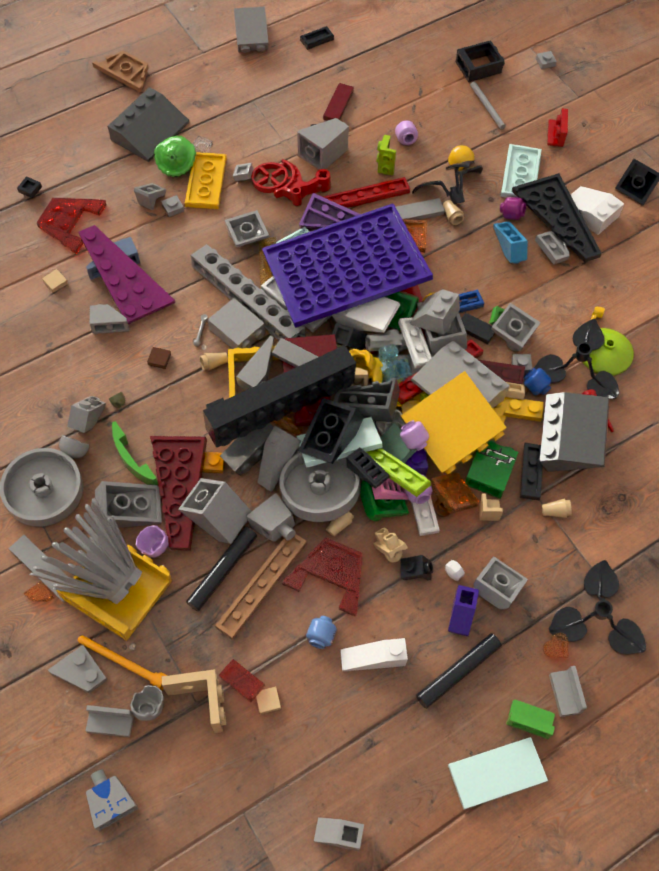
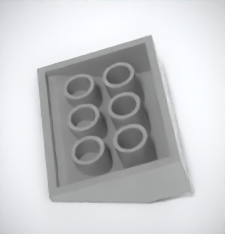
(451, 362)

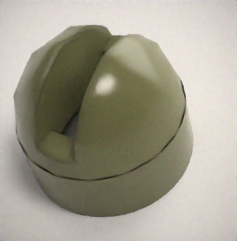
(117, 400)

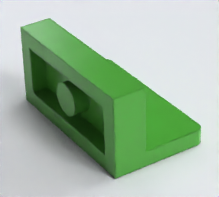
(531, 719)

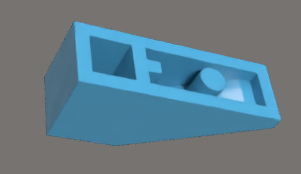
(512, 242)

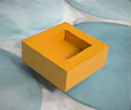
(213, 463)

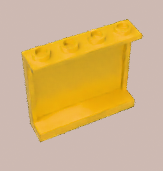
(457, 422)
(132, 609)

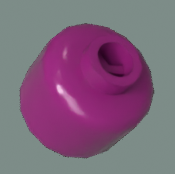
(513, 208)

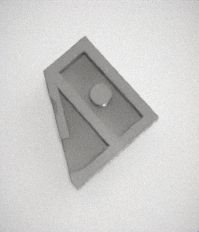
(553, 247)
(79, 670)

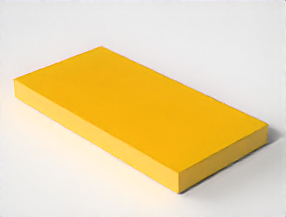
(206, 181)

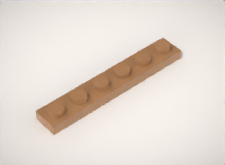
(260, 586)

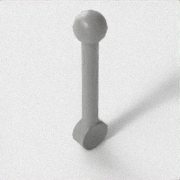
(204, 318)

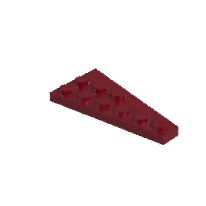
(178, 471)

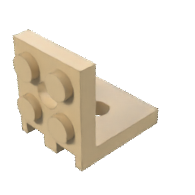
(200, 682)

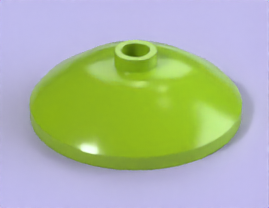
(613, 358)

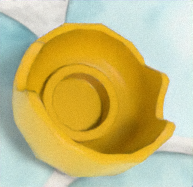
(461, 154)

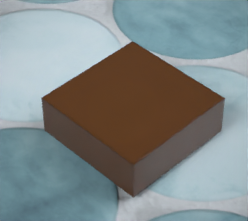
(159, 358)

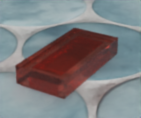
(241, 680)

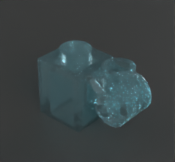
(392, 366)

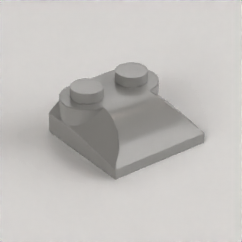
(246, 228)
(515, 327)
(499, 583)

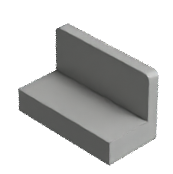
(568, 692)
(109, 721)

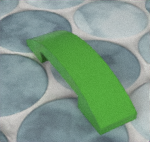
(142, 473)

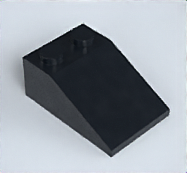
(331, 430)

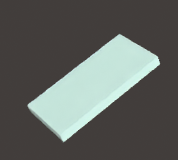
(520, 168)
(366, 438)
(497, 773)

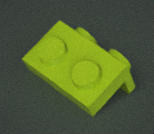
(386, 157)

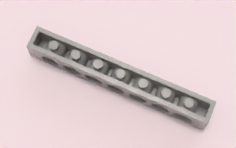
(236, 285)

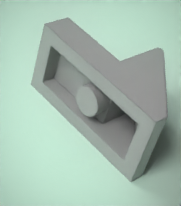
(148, 193)

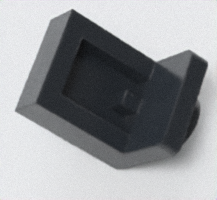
(416, 567)

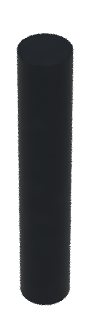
(221, 569)
(458, 670)

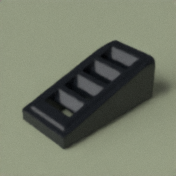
(358, 459)

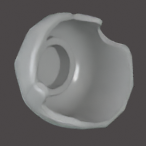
(73, 447)
(147, 703)

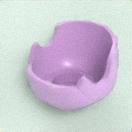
(152, 541)

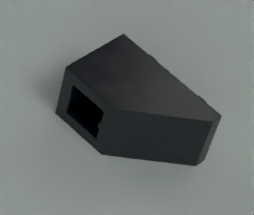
(349, 337)

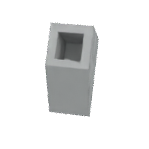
(85, 414)
(339, 833)

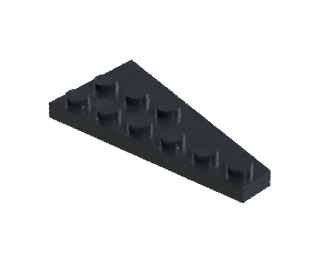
(556, 208)

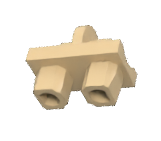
(389, 545)

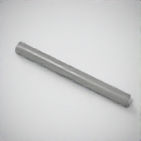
(487, 104)

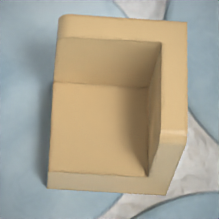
(489, 509)

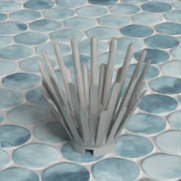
(107, 559)

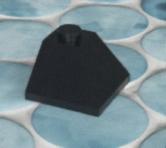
(638, 181)

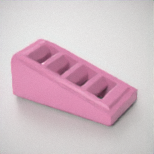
(381, 493)

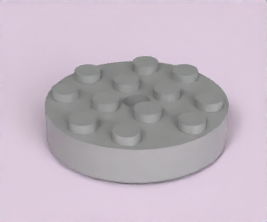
(318, 491)
(47, 504)

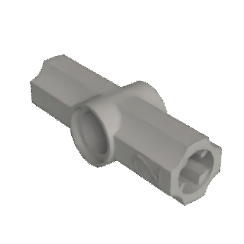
(375, 341)

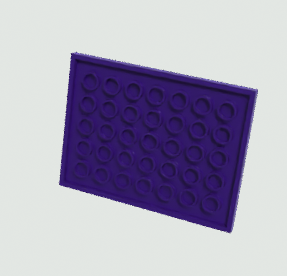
(346, 265)

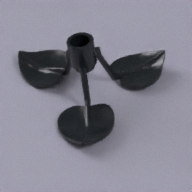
(455, 193)
(586, 339)
(600, 581)

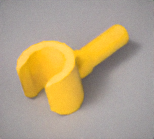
(598, 312)

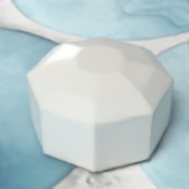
(454, 570)

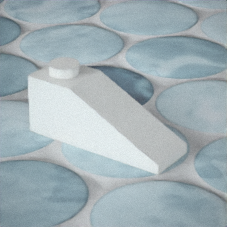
(375, 655)

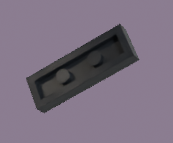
(531, 472)

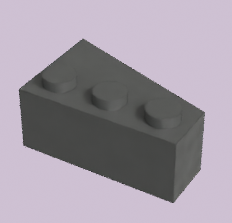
(372, 400)
(247, 450)

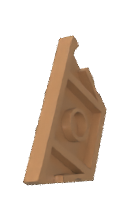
(124, 69)

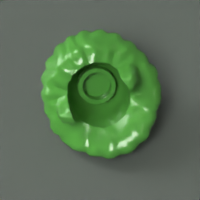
(175, 156)

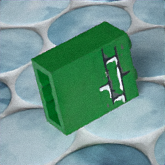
(491, 469)

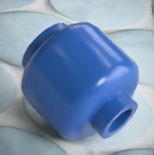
(537, 381)

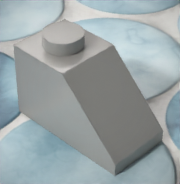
(107, 320)

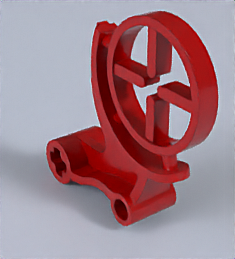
(295, 188)

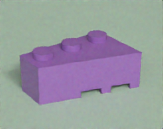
(323, 212)

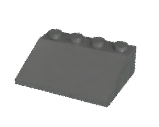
(146, 124)
(574, 431)

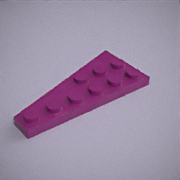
(127, 283)

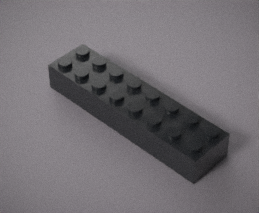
(279, 396)

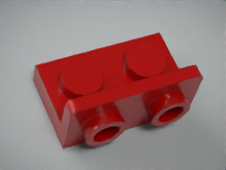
(558, 129)

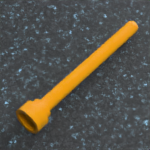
(154, 678)

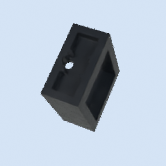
(472, 52)

